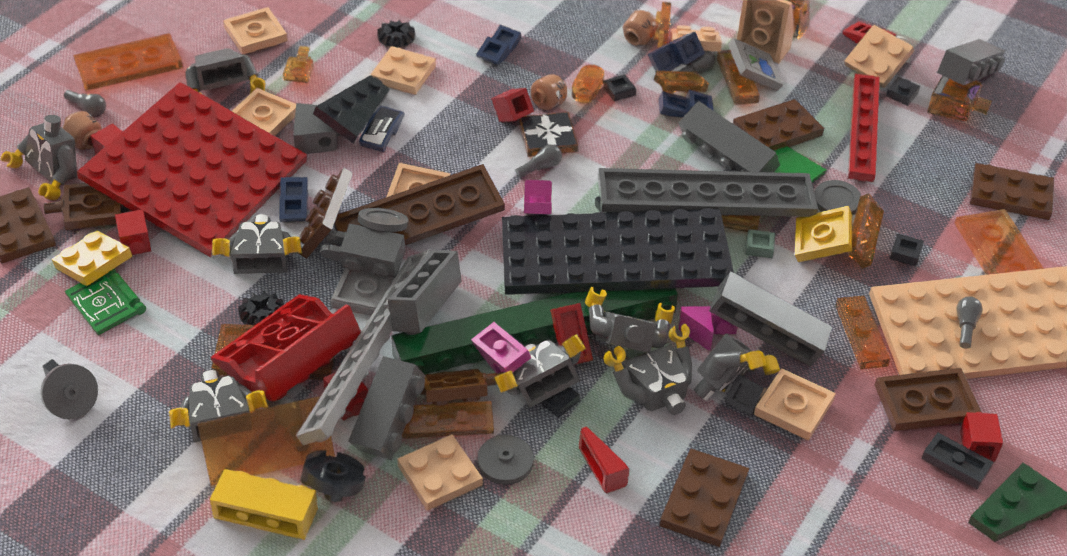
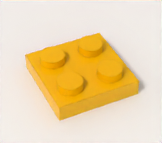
(823, 234)
(91, 257)

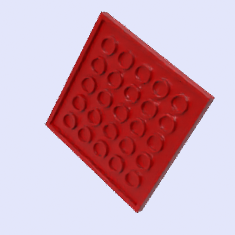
(192, 167)

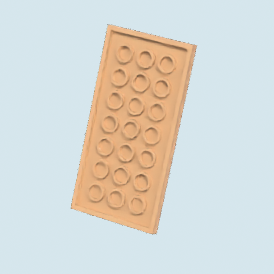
(1017, 333)

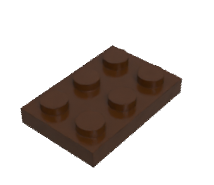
(781, 125)
(1012, 191)
(323, 216)
(22, 226)
(926, 398)
(704, 497)

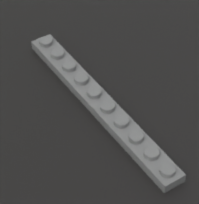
(355, 365)

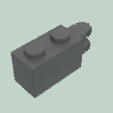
(366, 250)

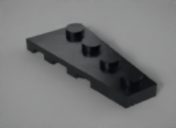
(353, 107)

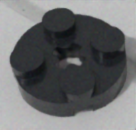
(333, 475)

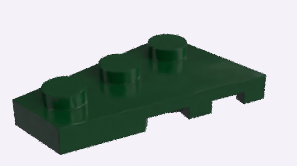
(1017, 502)

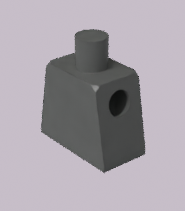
(311, 133)

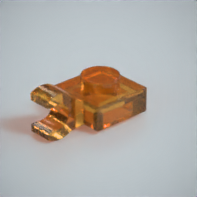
(300, 67)

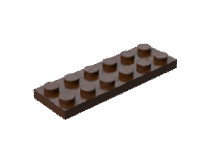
(437, 204)

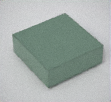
(760, 243)

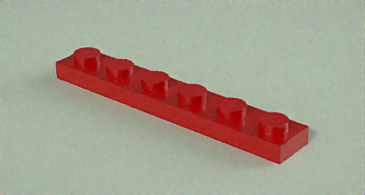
(864, 128)

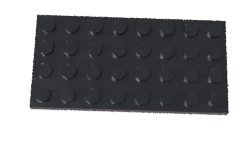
(614, 251)

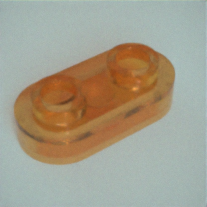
(587, 83)

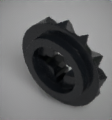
(388, 38)
(248, 312)

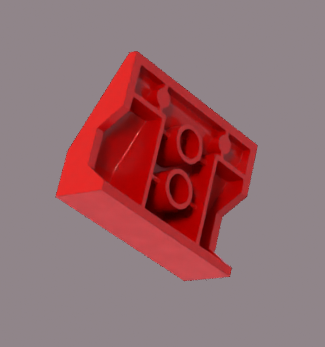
(288, 346)

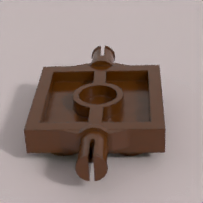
(84, 207)
(455, 385)

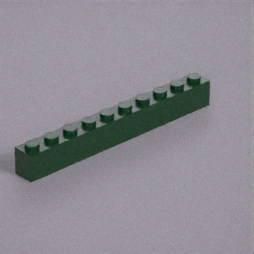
(450, 342)

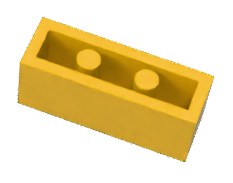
(264, 504)

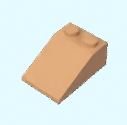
(767, 26)

